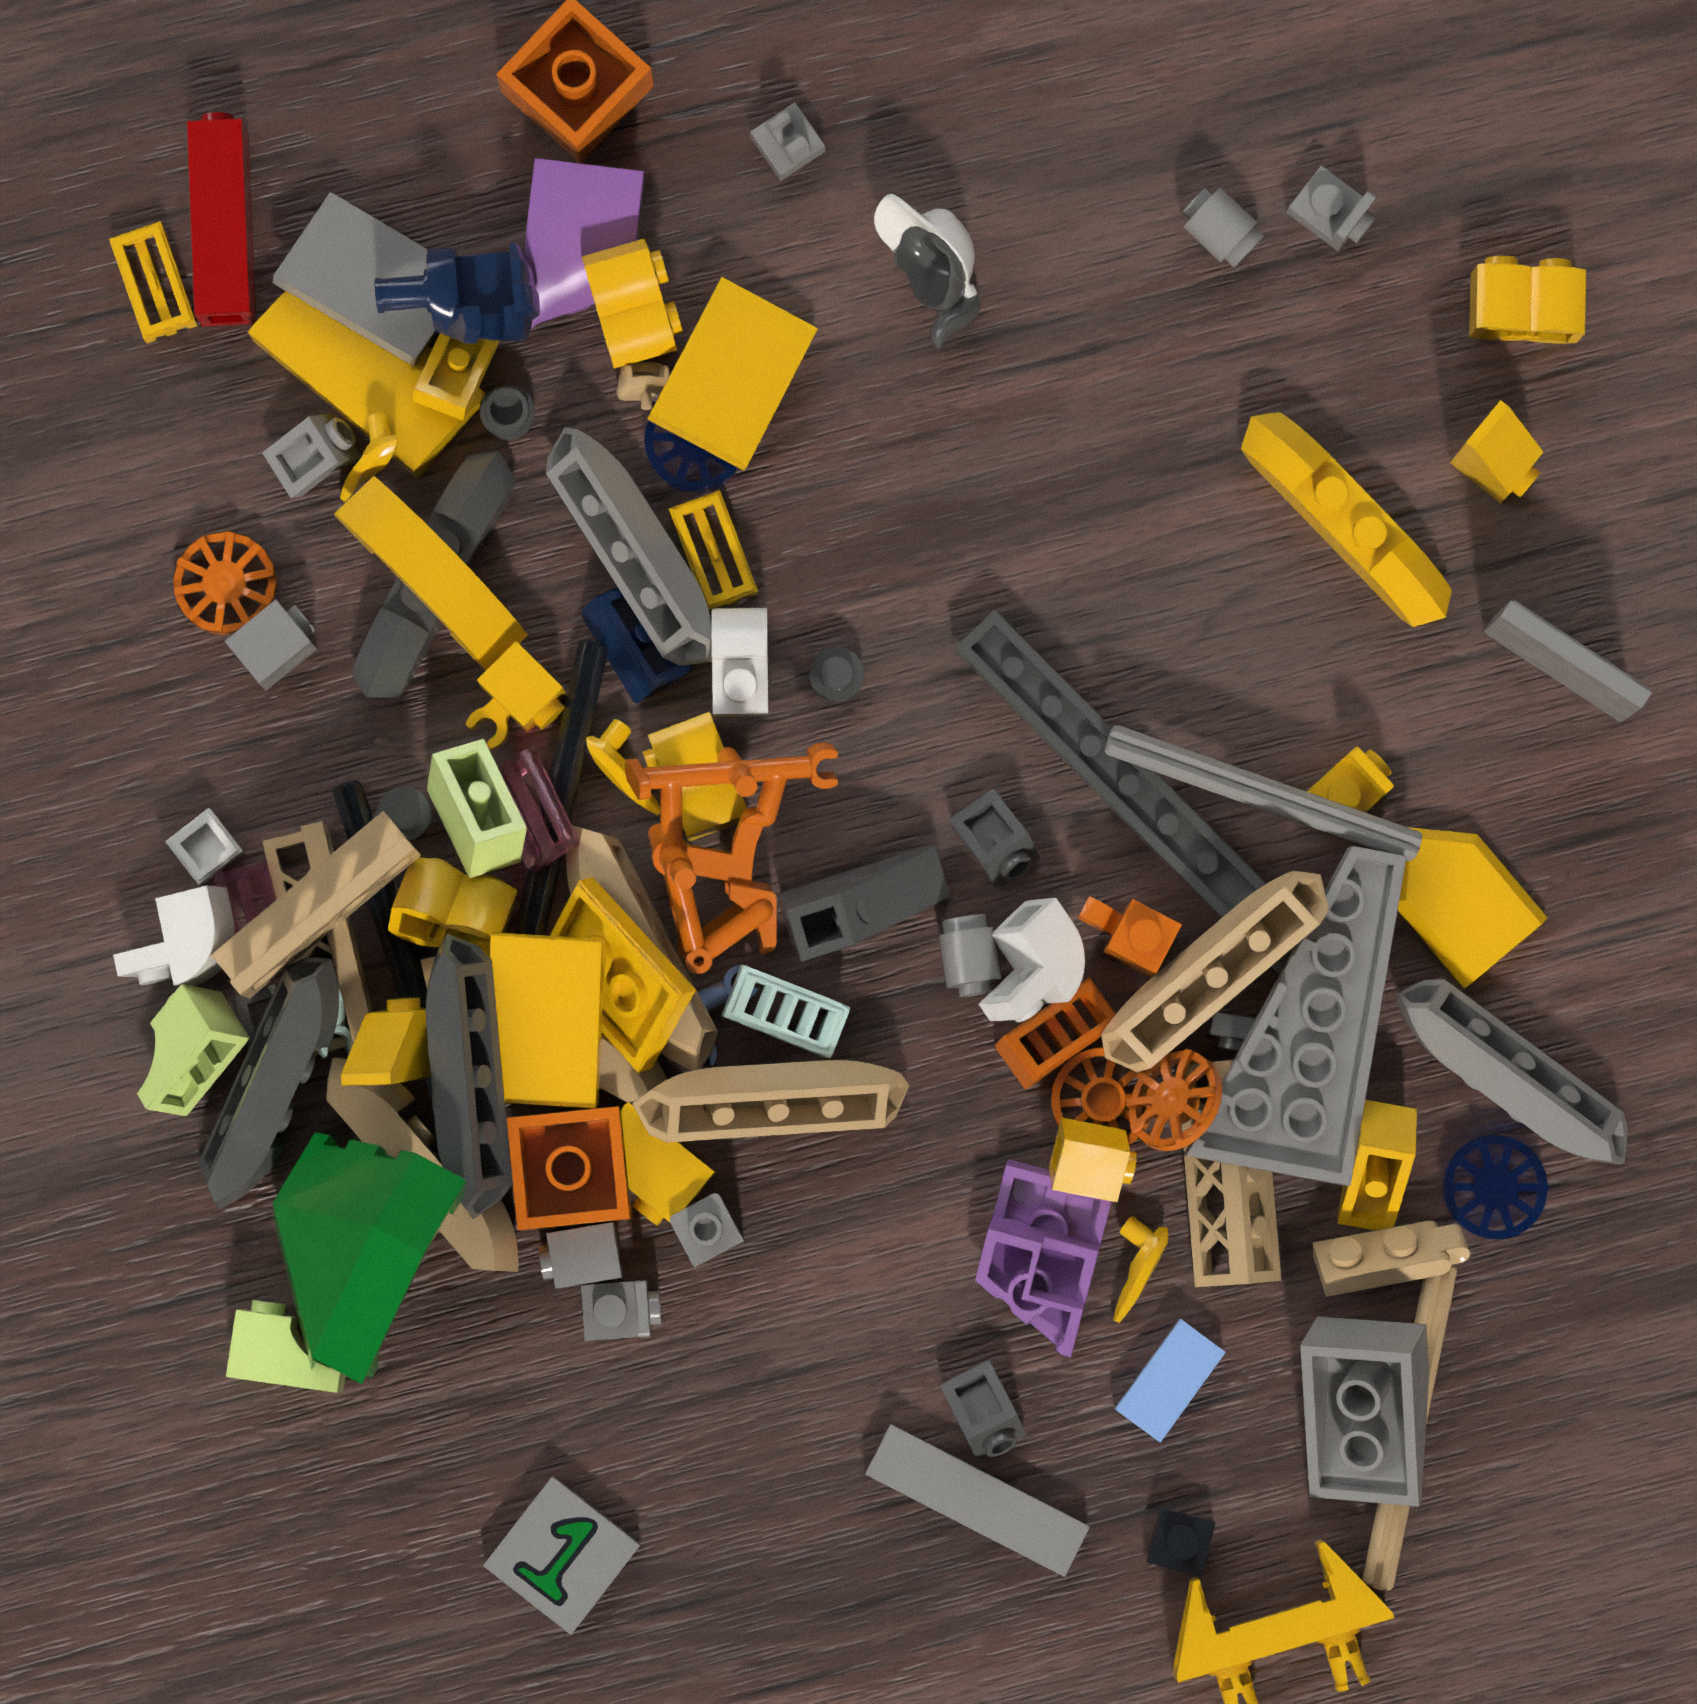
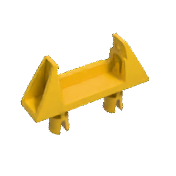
(1327, 1622)

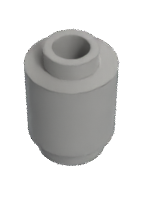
(1221, 226)
(969, 955)

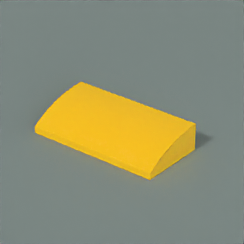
(358, 378)

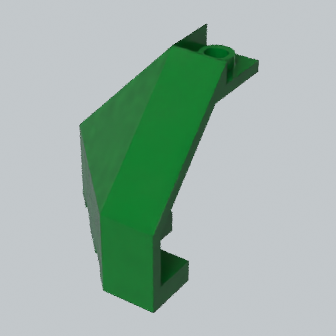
(353, 1241)

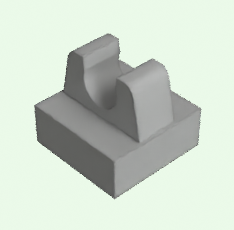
(787, 141)

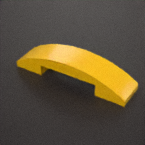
(431, 571)

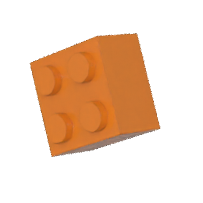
(575, 79)
(569, 1168)

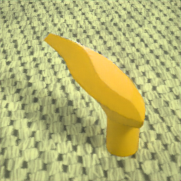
(375, 457)
(613, 764)
(1141, 1268)

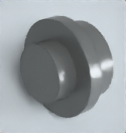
(507, 412)
(836, 674)
(407, 810)

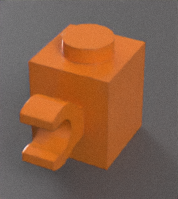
(1137, 936)

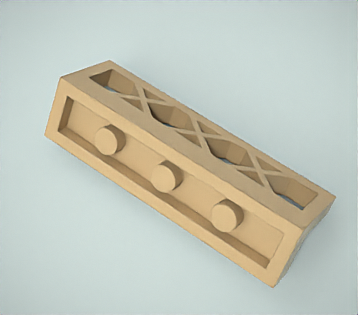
(315, 905)
(341, 939)
(1243, 1227)

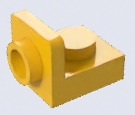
(1356, 780)

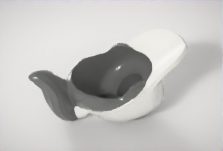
(937, 261)

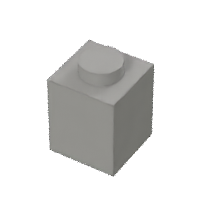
(273, 643)
(581, 1255)

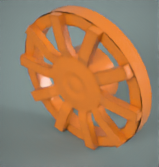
(223, 581)
(1101, 1098)
(1174, 1100)

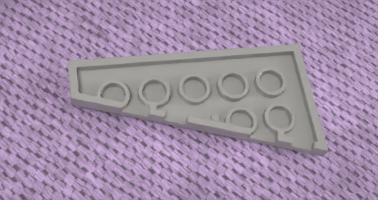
(1306, 1063)

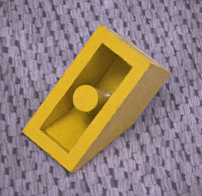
(1500, 455)
(389, 1046)
(1380, 1167)
(659, 1171)

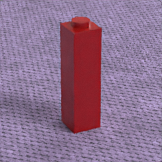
(221, 220)

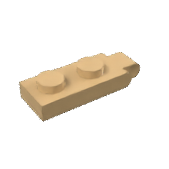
(1388, 1256)

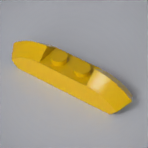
(1347, 518)

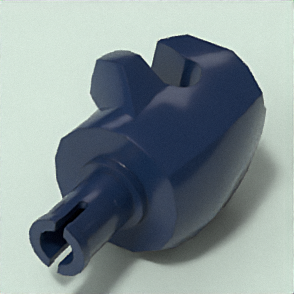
(469, 294)

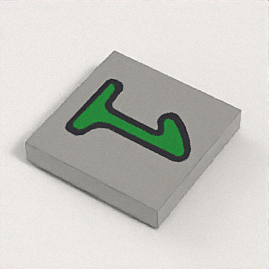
(562, 1555)

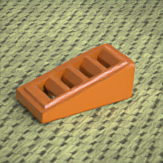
(1021, 1061)

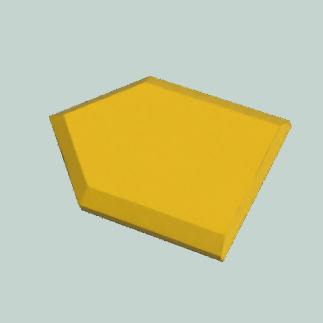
(1465, 903)

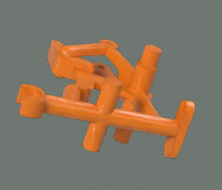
(681, 862)

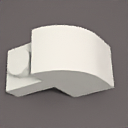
(740, 662)
(192, 929)
(1045, 960)

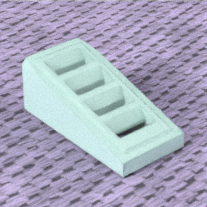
(829, 1030)

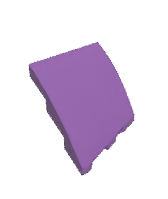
(572, 215)
(1042, 1252)

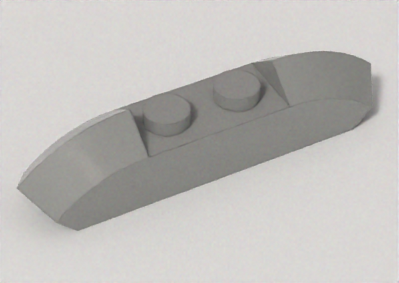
(632, 547)
(1513, 1072)

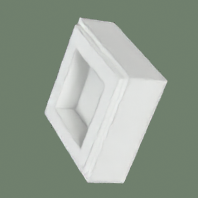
(204, 847)

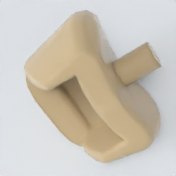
(642, 382)

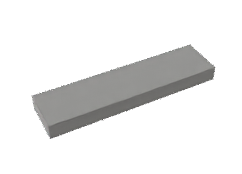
(977, 1500)

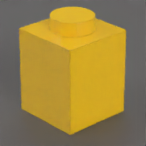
(1091, 1160)

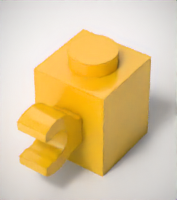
(517, 690)

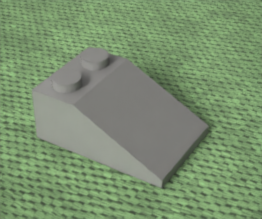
(1365, 1409)

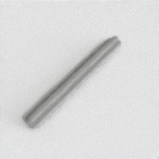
(1262, 792)

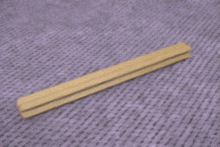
(1390, 1518)

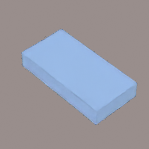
(1169, 1380)

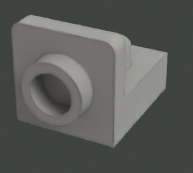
(1333, 209)
(312, 452)
(706, 1229)
(619, 1310)

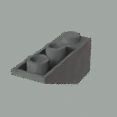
(861, 901)

